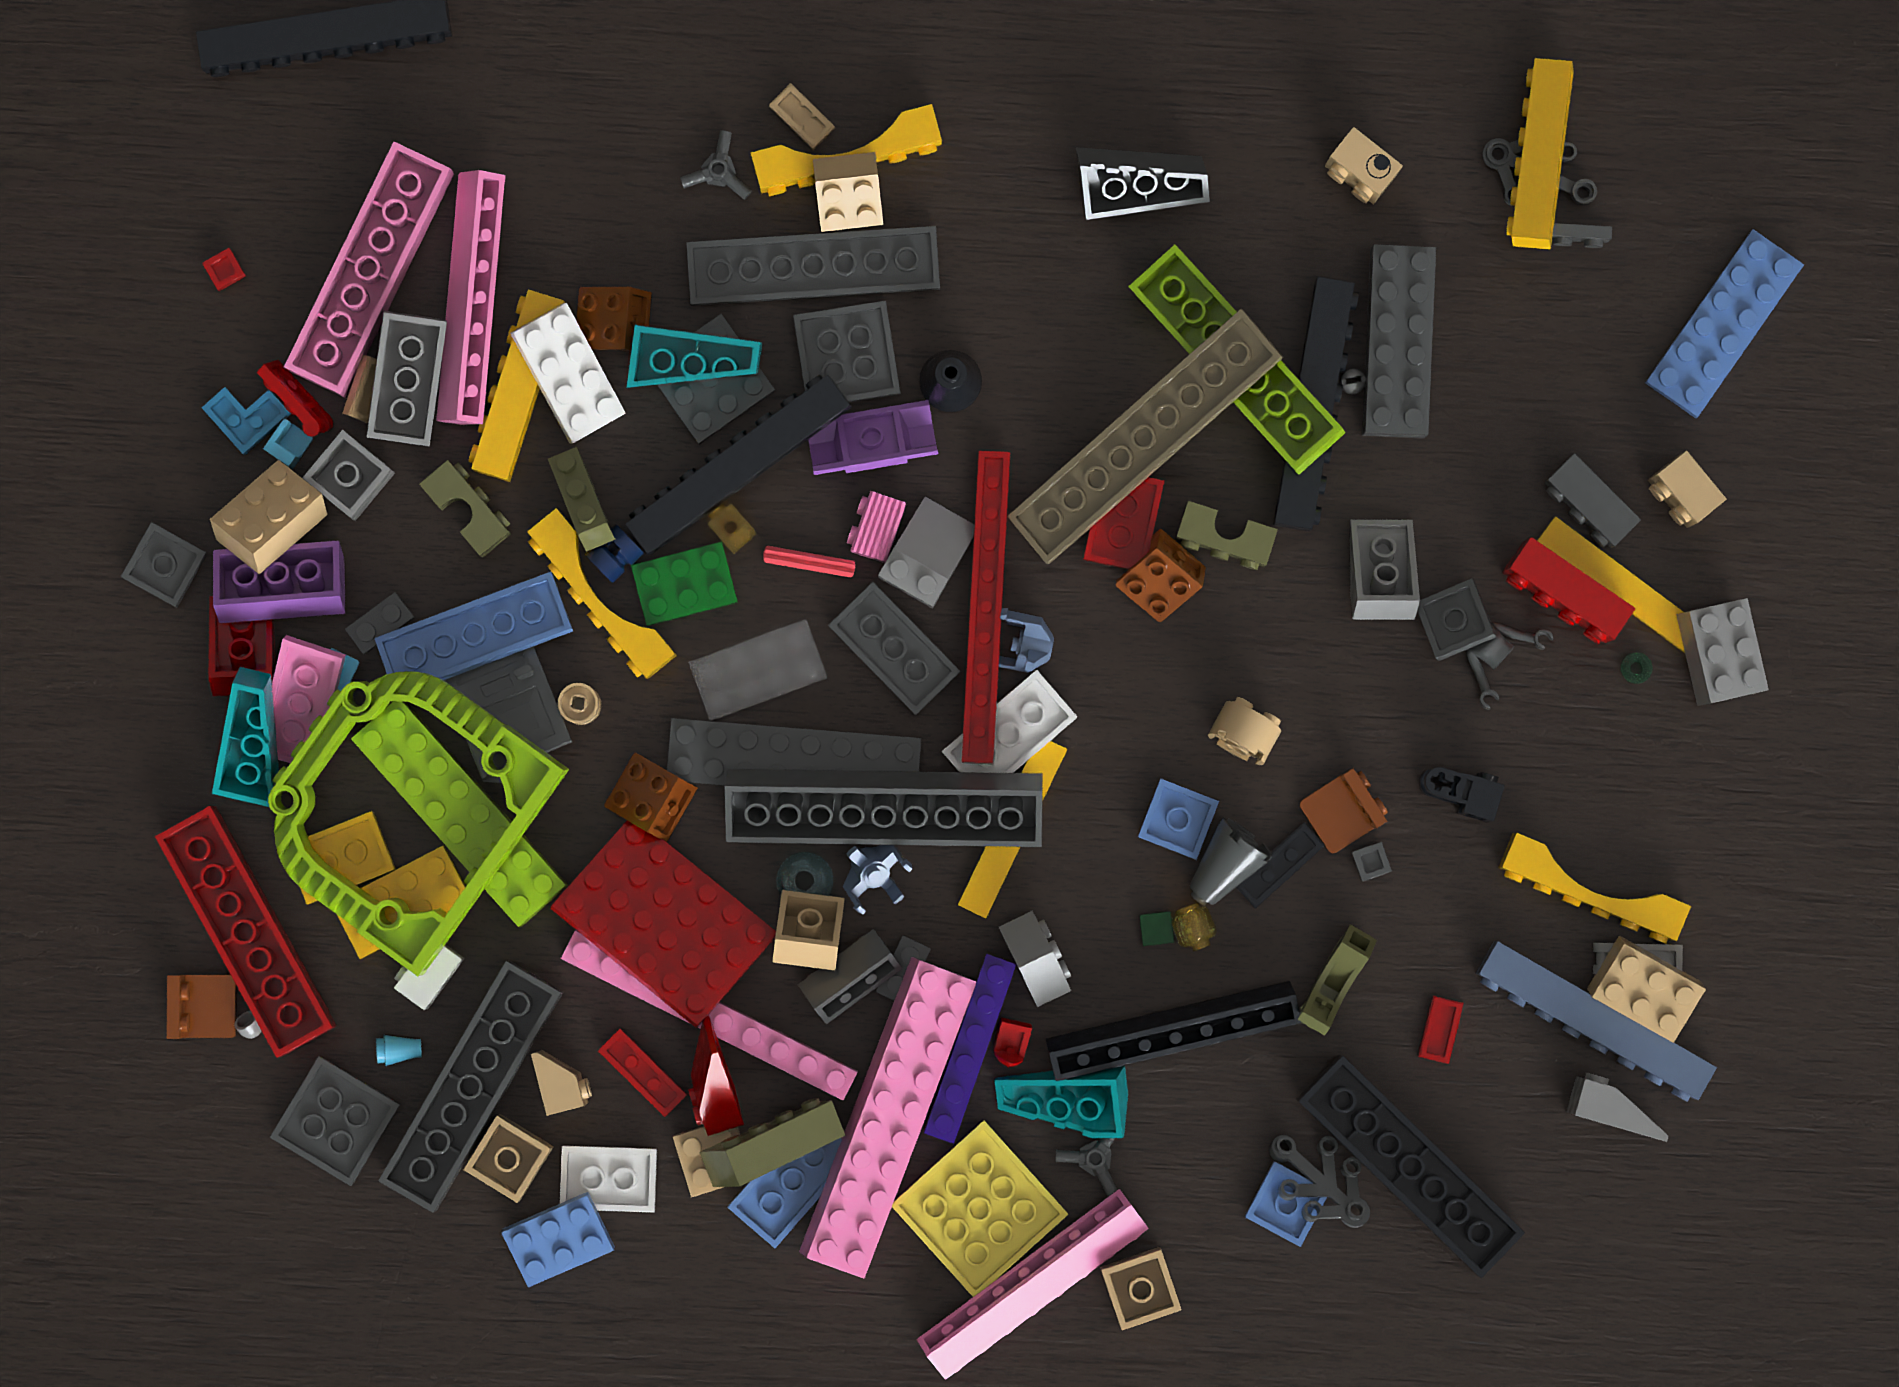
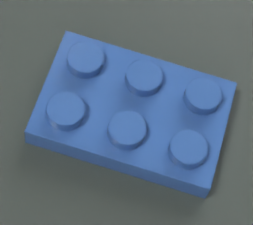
(558, 1239)

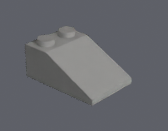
(928, 552)
(1383, 570)
(1605, 1104)

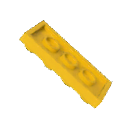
(422, 884)

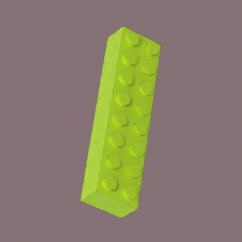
(1278, 400)
(456, 808)

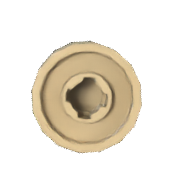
(579, 703)

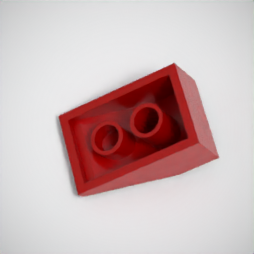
(236, 646)
(713, 1086)

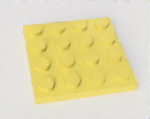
(979, 1209)

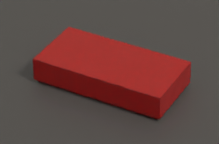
(1440, 1029)

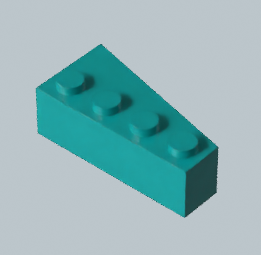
(682, 356)
(248, 741)

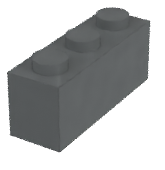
(1591, 502)
(856, 974)

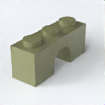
(449, 485)
(581, 499)
(1199, 530)

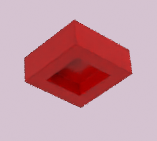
(224, 269)

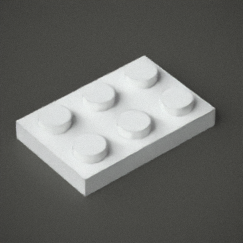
(612, 1175)

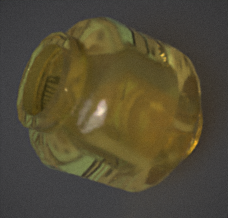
(1194, 926)

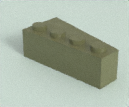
(772, 1144)

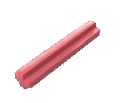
(809, 561)

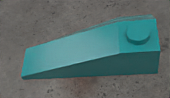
(1084, 1103)

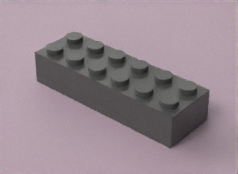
(1399, 341)

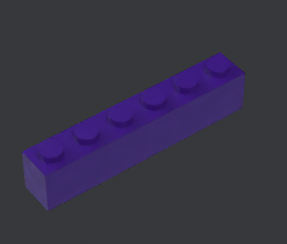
(969, 1048)

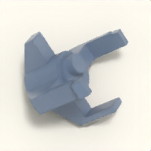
(1033, 642)
(871, 870)

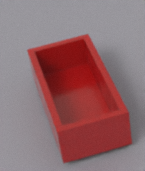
(1568, 591)

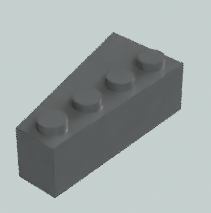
(1138, 181)

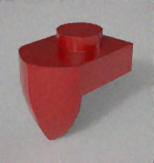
(1011, 1041)

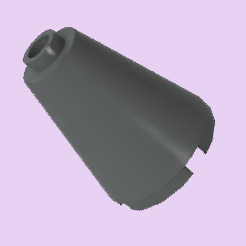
(1227, 862)

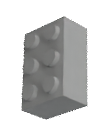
(1722, 652)

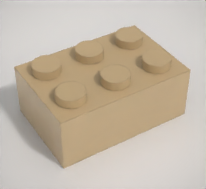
(268, 516)
(1646, 989)

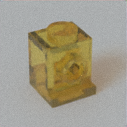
(734, 540)

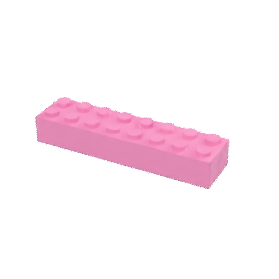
(369, 269)

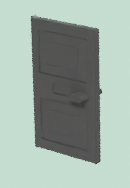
(518, 696)

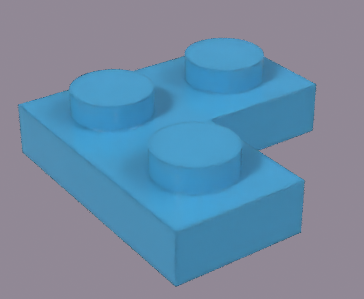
(247, 425)

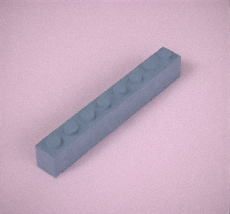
(1588, 1017)

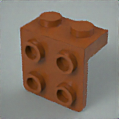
(1343, 810)

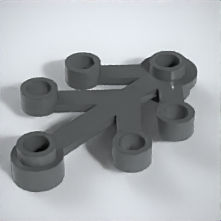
(1509, 158)
(1323, 1183)

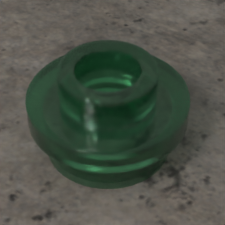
(1646, 668)

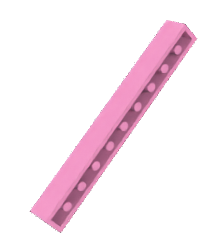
(728, 1024)

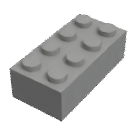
(406, 378)

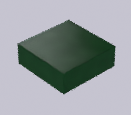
(1156, 928)

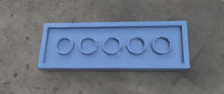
(1724, 323)
(478, 631)

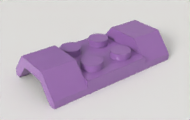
(874, 439)

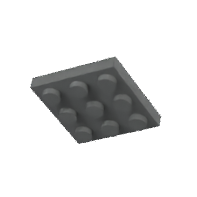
(851, 348)
(715, 402)
(335, 1120)

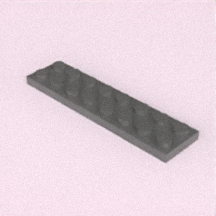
(813, 265)
(706, 749)

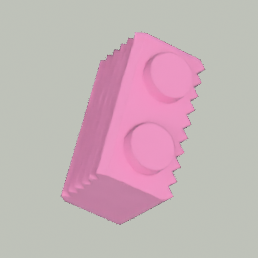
(877, 526)

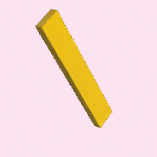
(1649, 604)
(997, 860)

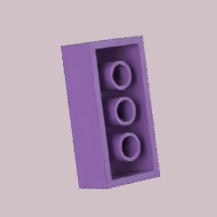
(297, 584)

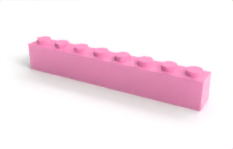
(470, 297)
(1032, 1284)

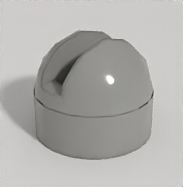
(1353, 388)
(247, 1025)

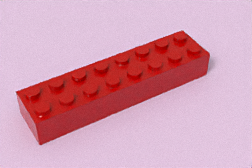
(245, 931)

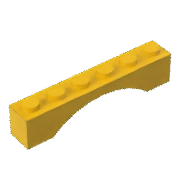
(910, 133)
(561, 545)
(1534, 862)

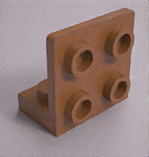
(610, 315)
(1163, 577)
(650, 797)
(201, 1006)

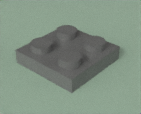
(164, 565)
(1455, 619)

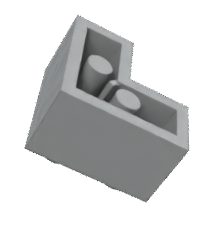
(1036, 957)

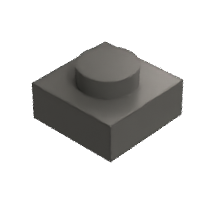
(1371, 861)

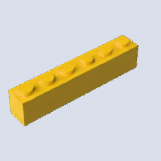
(1541, 154)
(510, 400)

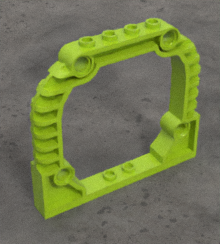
(526, 778)

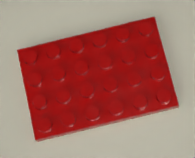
(664, 921)

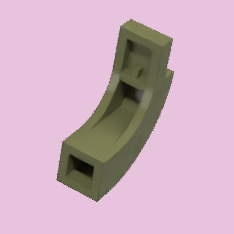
(1336, 979)

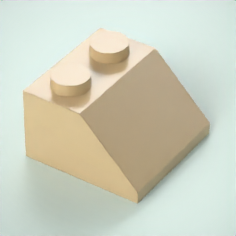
(559, 1084)

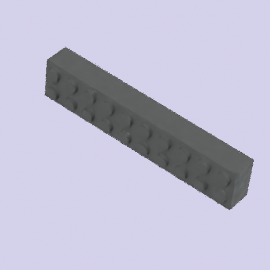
(884, 807)

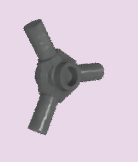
(718, 169)
(1094, 1159)

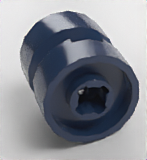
(612, 565)

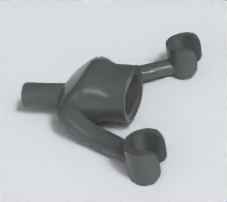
(1495, 651)

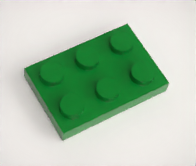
(684, 583)

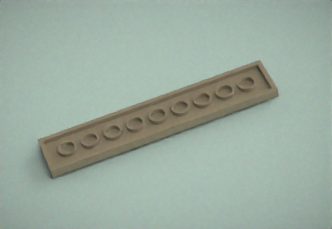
(1145, 436)

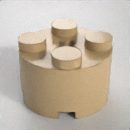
(1245, 730)

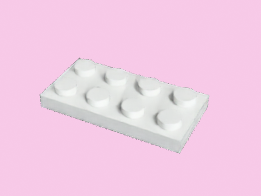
(568, 373)
(1024, 725)

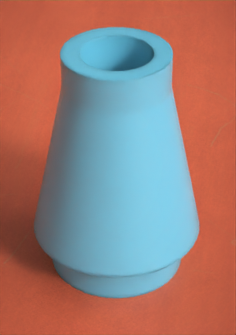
(397, 1049)

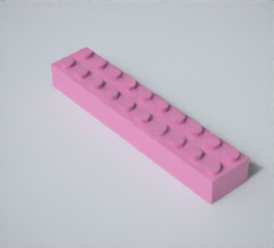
(887, 1117)

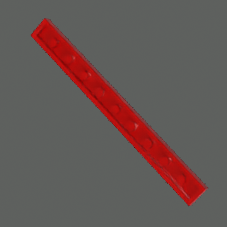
(986, 607)

